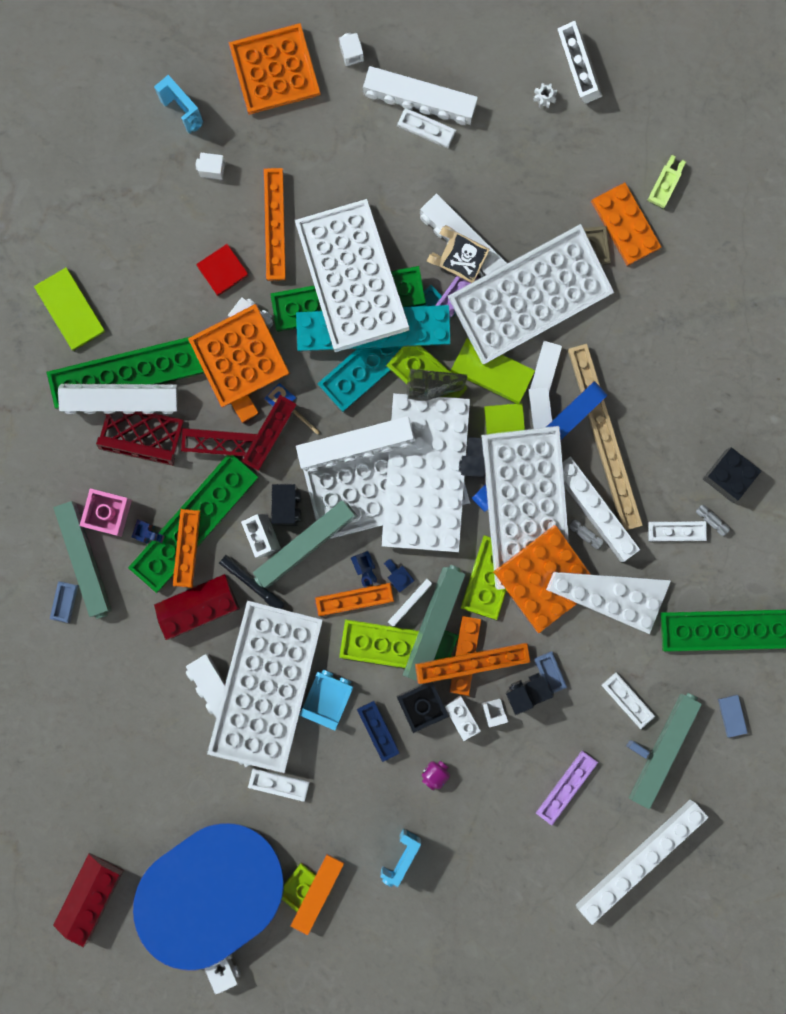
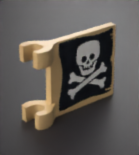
(461, 256)

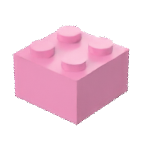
(105, 512)

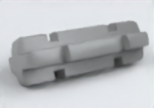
(713, 520)
(586, 534)

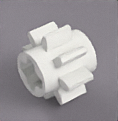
(542, 99)

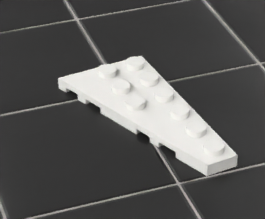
(620, 598)

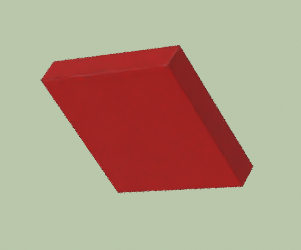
(222, 270)

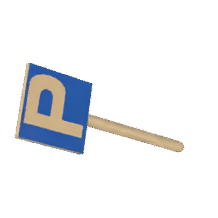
(281, 390)

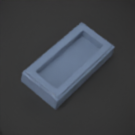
(63, 602)
(547, 664)
(732, 716)

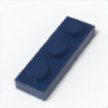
(378, 731)

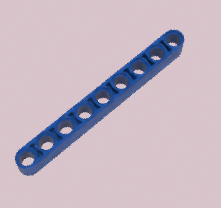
(566, 420)

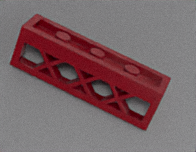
(269, 432)
(215, 435)

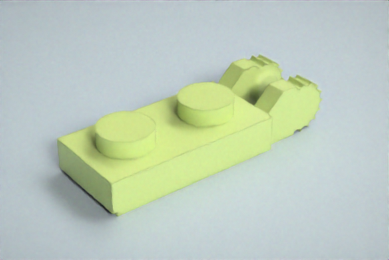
(666, 183)

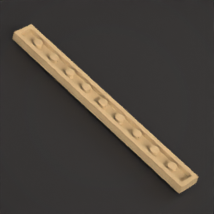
(606, 442)

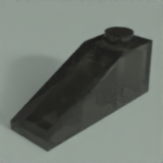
(431, 384)

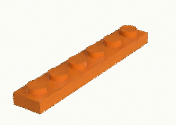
(274, 224)
(472, 663)

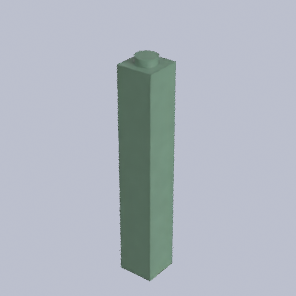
(304, 544)
(82, 560)
(435, 619)
(665, 750)

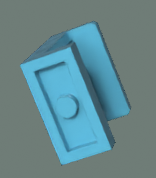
(168, 91)
(327, 699)
(395, 877)

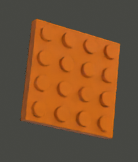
(274, 68)
(239, 355)
(530, 571)

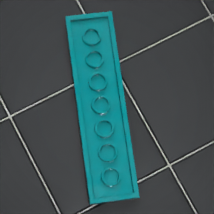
(426, 327)
(363, 368)

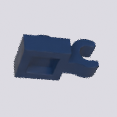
(144, 532)
(364, 565)
(399, 577)

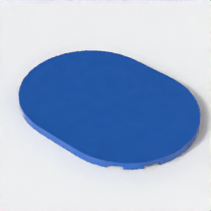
(208, 896)

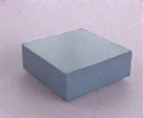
(638, 749)

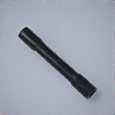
(235, 569)

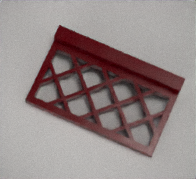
(140, 450)

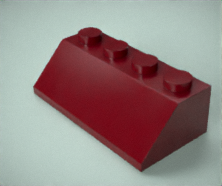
(196, 607)
(87, 900)

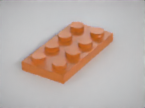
(626, 224)

